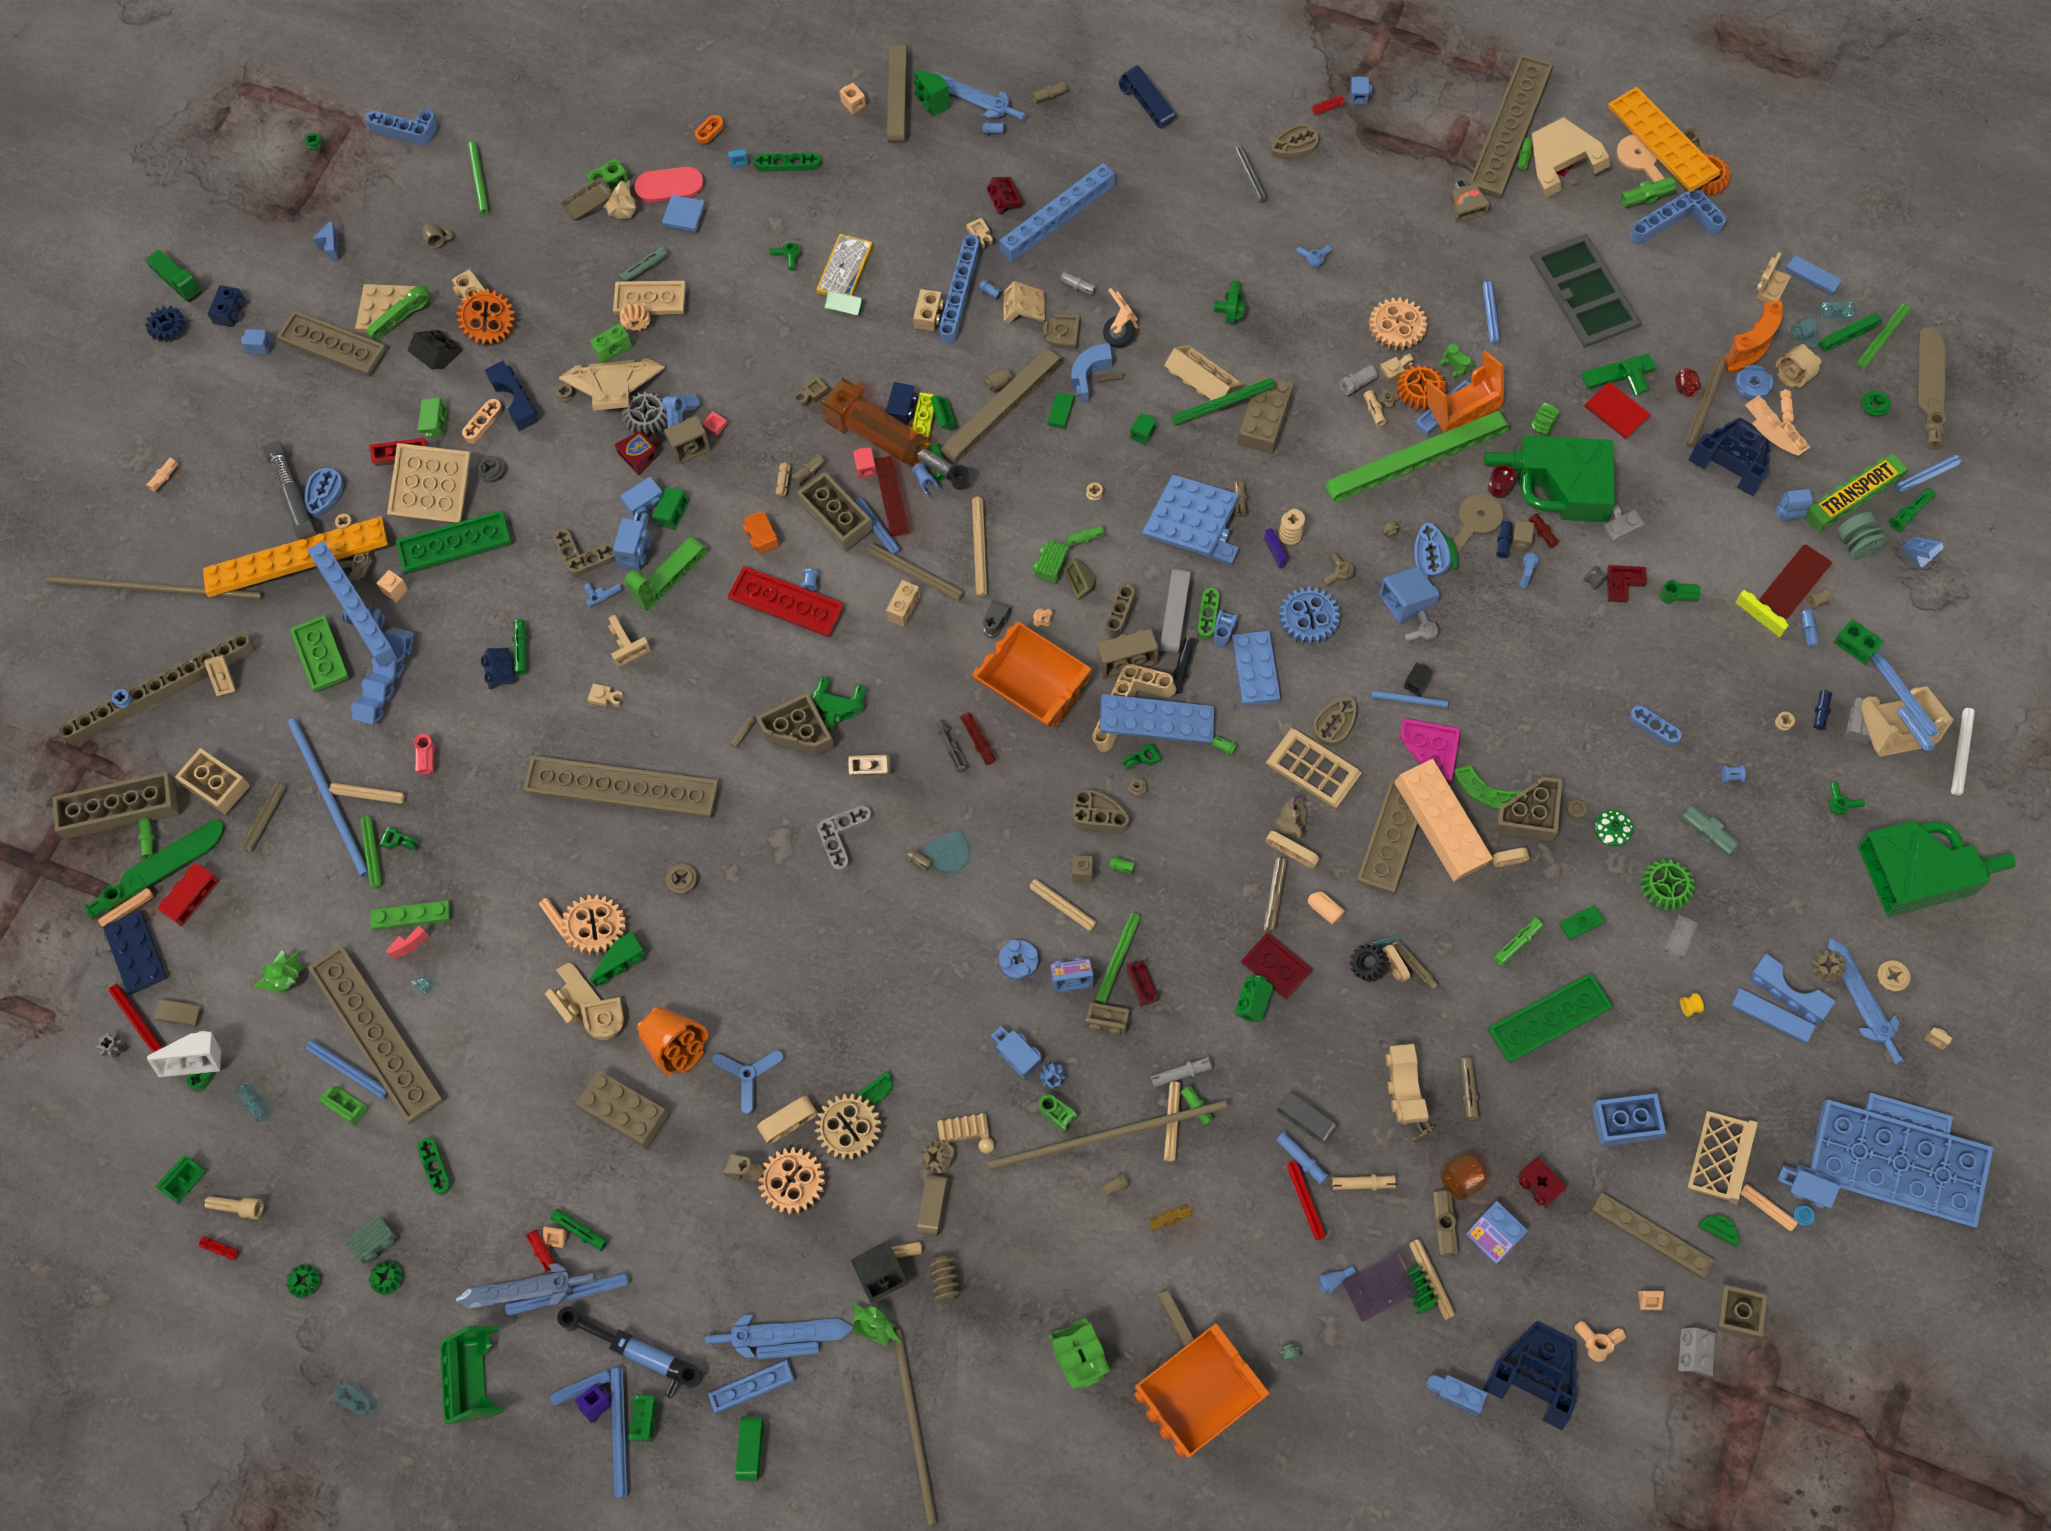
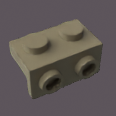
(1107, 1018)

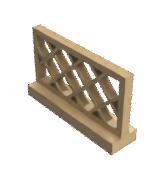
(1741, 1160)

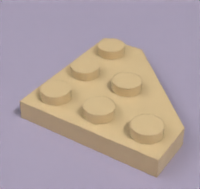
(376, 301)

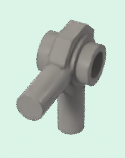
(1426, 630)

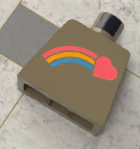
(1467, 202)

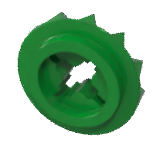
(1880, 399)
(312, 1281)
(387, 1286)

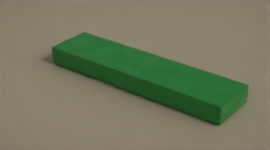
(1610, 373)

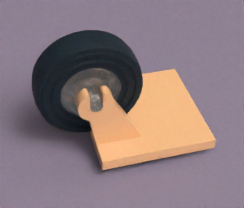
(1121, 328)

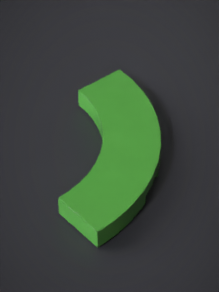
(1479, 790)

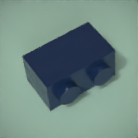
(901, 401)

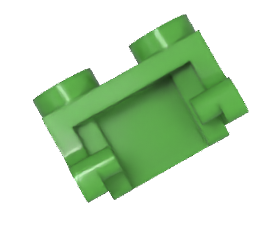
(1457, 360)

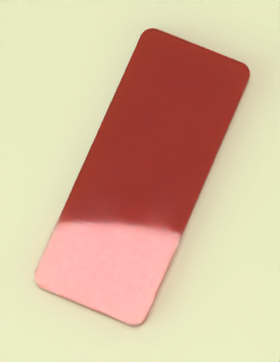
(1795, 581)

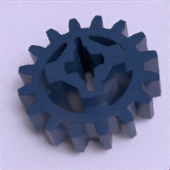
(165, 324)

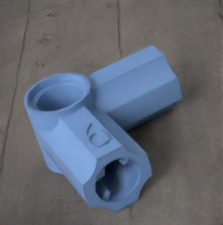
(677, 405)

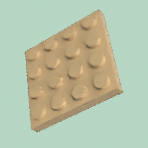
(429, 483)

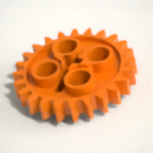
(501, 318)

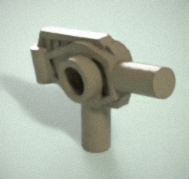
(359, 565)

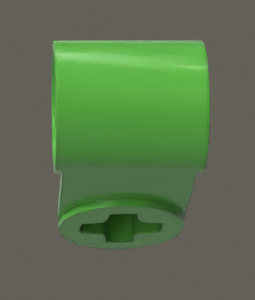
(1057, 1113)

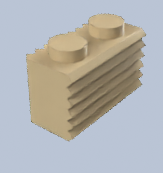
(869, 765)

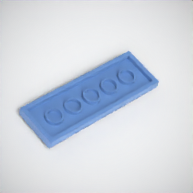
(1156, 719)

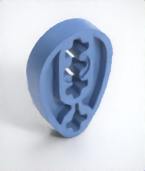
(325, 500)
(1442, 551)

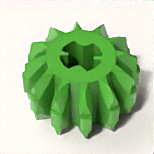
(1545, 419)

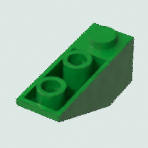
(620, 956)

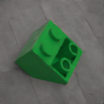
(931, 91)

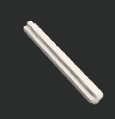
(1962, 751)

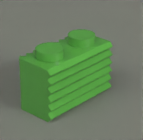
(1051, 561)

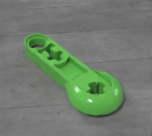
(413, 301)

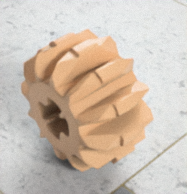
(634, 317)

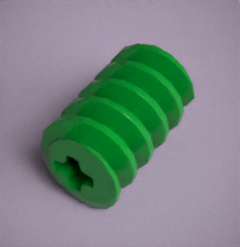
(1423, 1298)

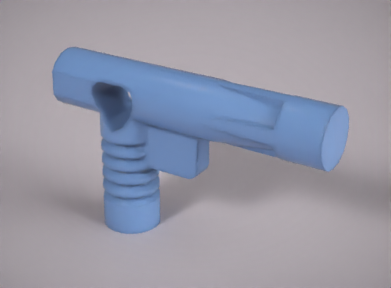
(599, 593)

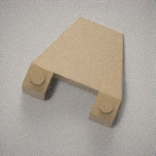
(1561, 146)

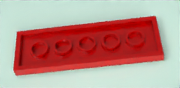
(786, 601)

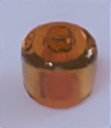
(1463, 1176)

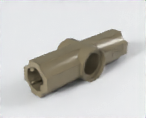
(1445, 1236)

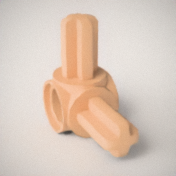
(1597, 1340)

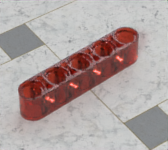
(891, 496)

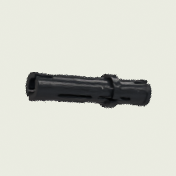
(1180, 672)

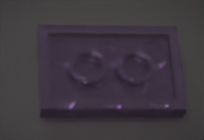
(1380, 1287)

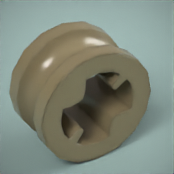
(568, 395)

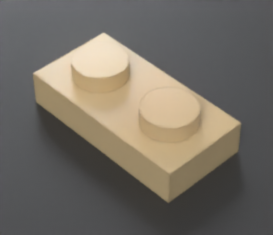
(220, 675)

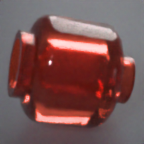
(1687, 382)

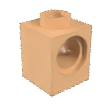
(852, 98)

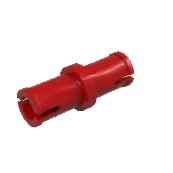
(540, 1249)

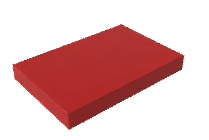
(1617, 410)

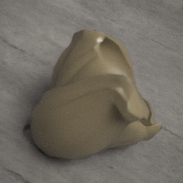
(1292, 817)

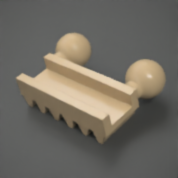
(965, 1129)

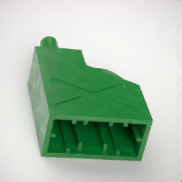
(1570, 471)
(1919, 871)

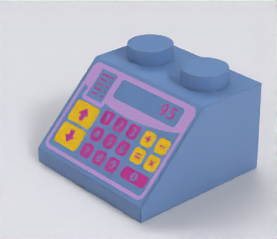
(1071, 975)
(1496, 1232)

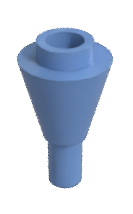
(1331, 1281)

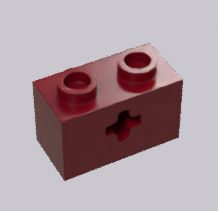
(1537, 1172)

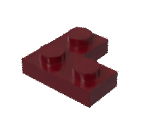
(1620, 578)

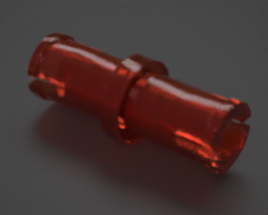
(1544, 531)

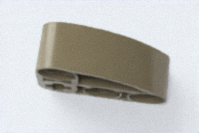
(1098, 807)

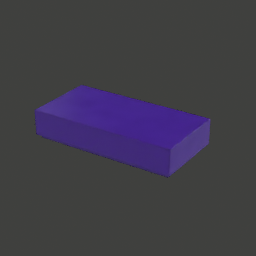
(1275, 548)

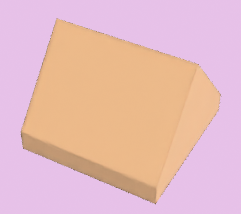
(554, 1236)
(1651, 1300)

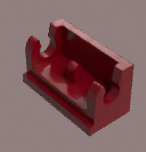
(1142, 983)

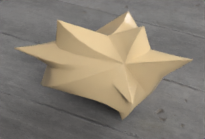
(621, 203)

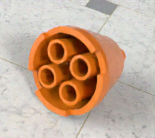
(672, 1040)

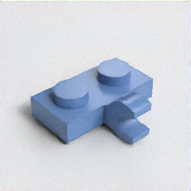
(1223, 551)

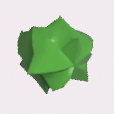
(280, 973)
(873, 1324)

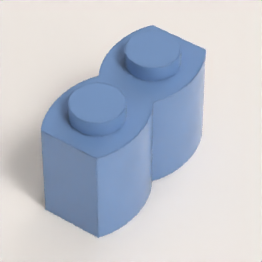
(1794, 505)

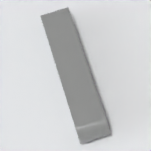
(1175, 611)

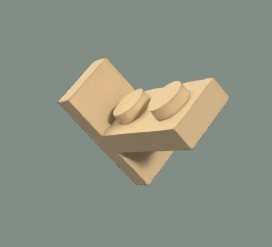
(627, 651)

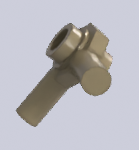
(1343, 570)

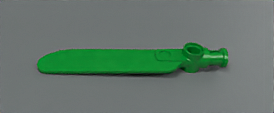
(158, 867)

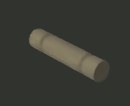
(742, 732)

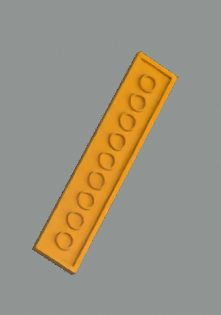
(292, 557)

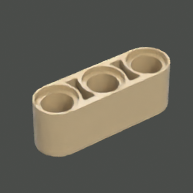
(787, 1120)

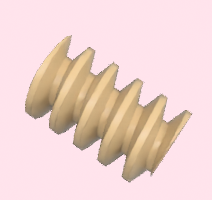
(1291, 527)

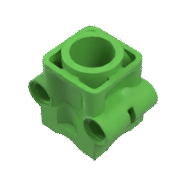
(1079, 1354)

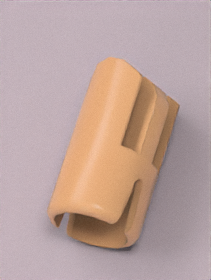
(1326, 907)

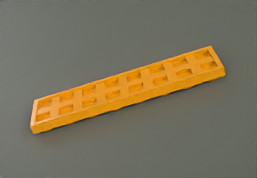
(1663, 139)

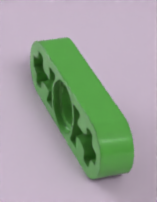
(1211, 620)

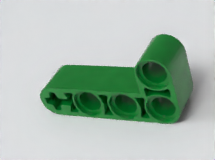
(177, 279)

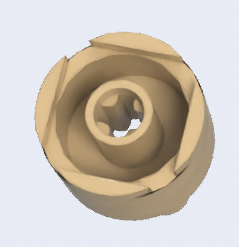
(1798, 366)

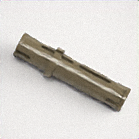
(1471, 1111)

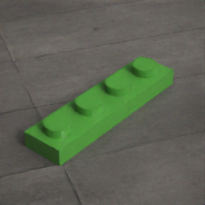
(410, 915)

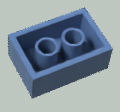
(1628, 1120)

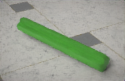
(371, 852)

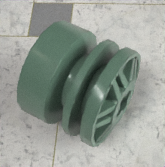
(1862, 535)

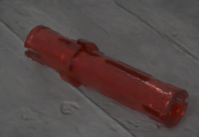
(981, 744)

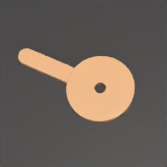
(1643, 161)

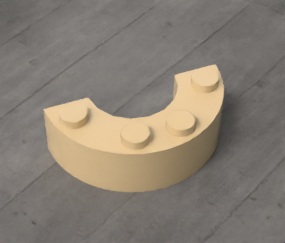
(1405, 1086)

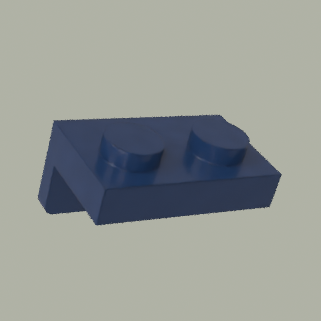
(498, 667)

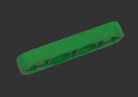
(787, 158)
(1850, 332)

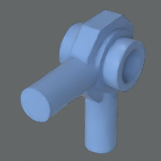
(1314, 257)

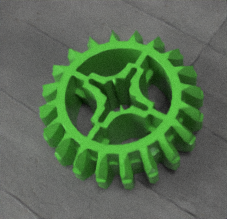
(1667, 870)

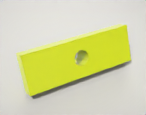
(924, 414)
(1762, 613)

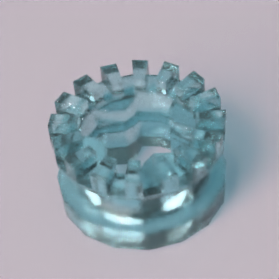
(421, 984)

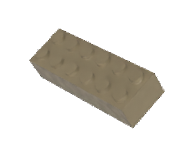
(115, 805)

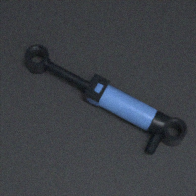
(637, 1351)

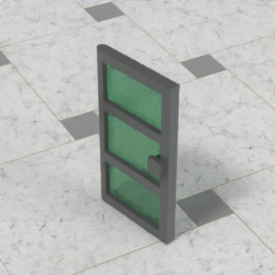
(1585, 290)

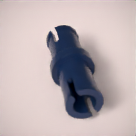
(1504, 539)
(1822, 710)

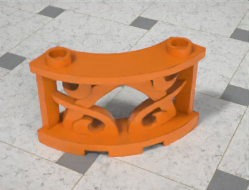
(1753, 345)

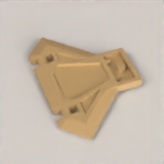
(611, 381)

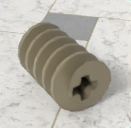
(943, 1278)

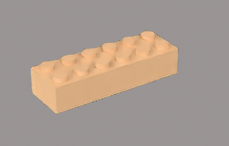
(1443, 820)

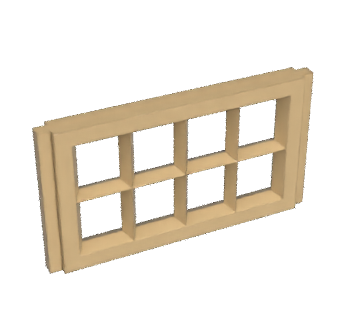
(1344, 787)

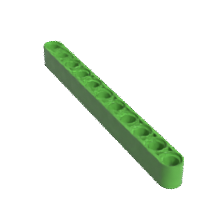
(1417, 456)

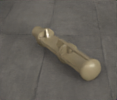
(1411, 961)

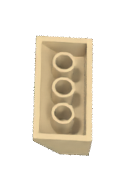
(1201, 373)

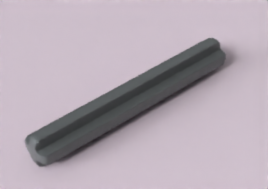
(1250, 174)

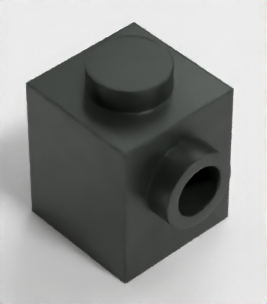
(1418, 679)

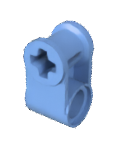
(1224, 625)

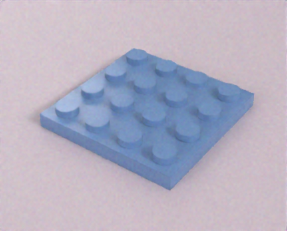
(1191, 515)

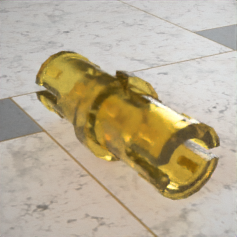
(1170, 1217)

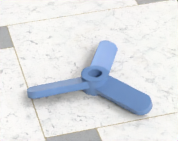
(747, 1083)

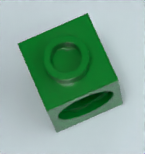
(1143, 428)

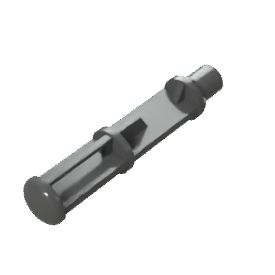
(950, 746)

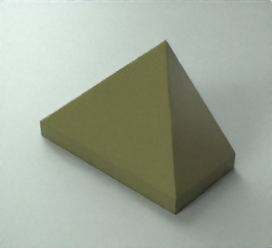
(1079, 578)

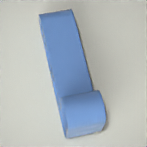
(415, 132)

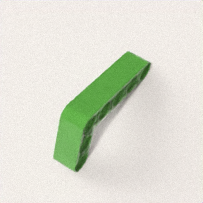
(650, 590)

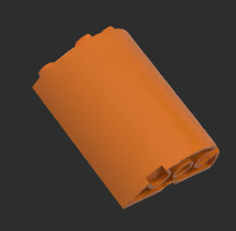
(1033, 675)
(1199, 1392)

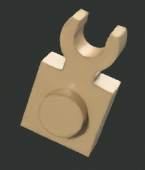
(981, 230)
(601, 695)

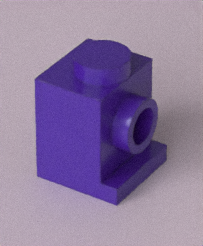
(593, 1402)

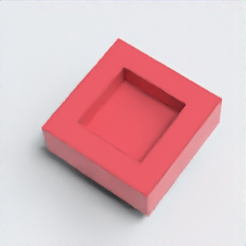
(714, 423)

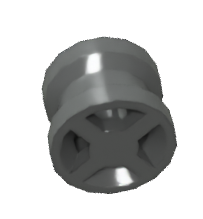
(1595, 577)

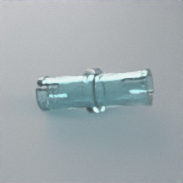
(251, 1103)

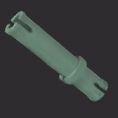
(649, 261)

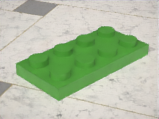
(319, 653)

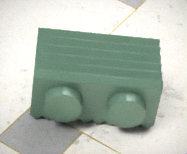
(371, 1239)

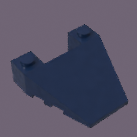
(1738, 449)
(1543, 1366)

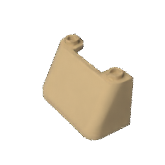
(1889, 732)

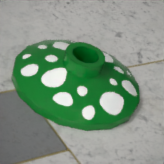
(1609, 834)

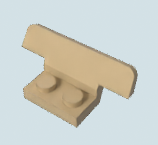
(571, 995)

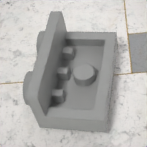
(1697, 1351)

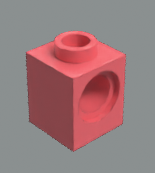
(864, 462)

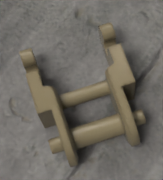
(1423, 1132)

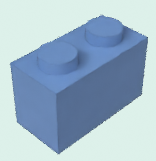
(642, 497)

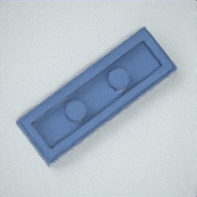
(1813, 275)

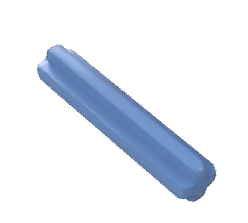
(1916, 729)
(787, 1350)
(580, 1387)

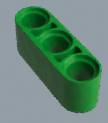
(749, 1448)

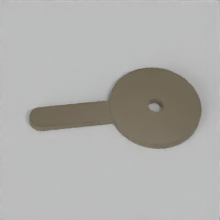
(1473, 522)

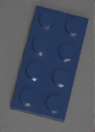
(134, 952)

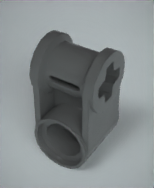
(995, 618)

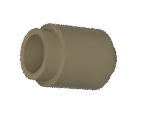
(998, 380)

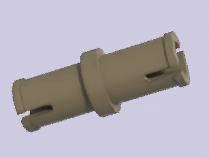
(1049, 92)
(808, 469)
(1243, 498)

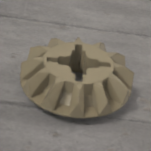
(680, 870)
(1836, 971)
(943, 1156)

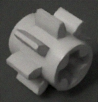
(110, 1045)

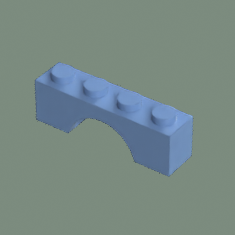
(1769, 976)

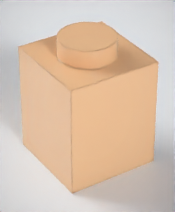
(392, 586)

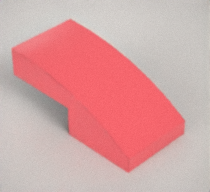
(402, 947)

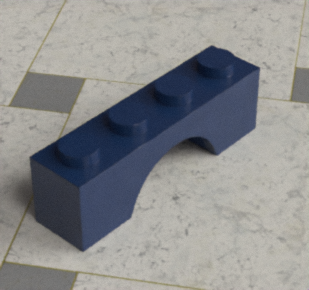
(503, 381)

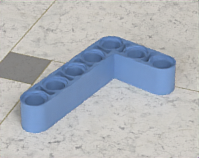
(1688, 203)

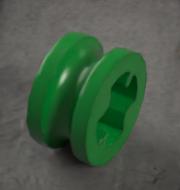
(316, 141)

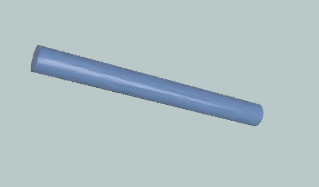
(1409, 699)

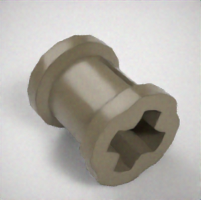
(1819, 598)

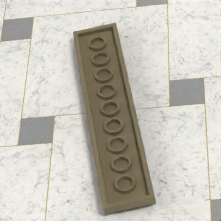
(1510, 125)
(621, 786)
(375, 1034)

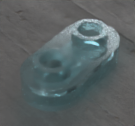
(1837, 310)

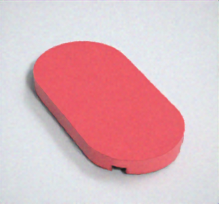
(661, 184)

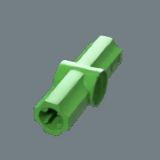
(1648, 192)

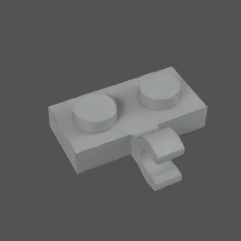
(1622, 525)

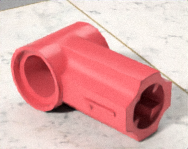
(424, 755)

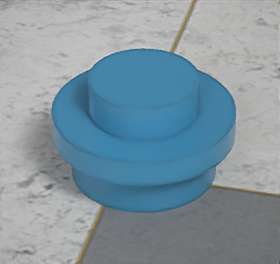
(1804, 1215)

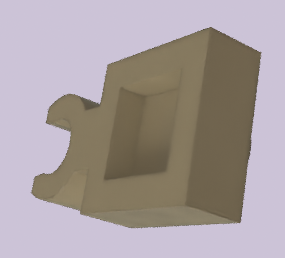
(812, 390)

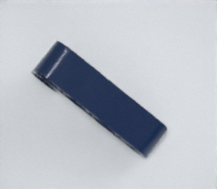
(1147, 95)

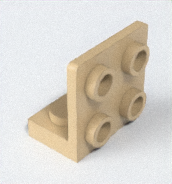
(1772, 282)
(1024, 301)

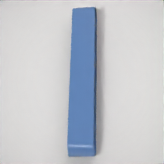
(959, 289)

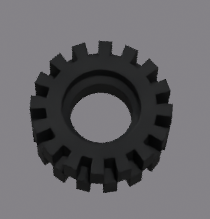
(1378, 969)

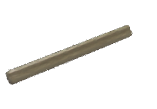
(1705, 401)
(914, 571)

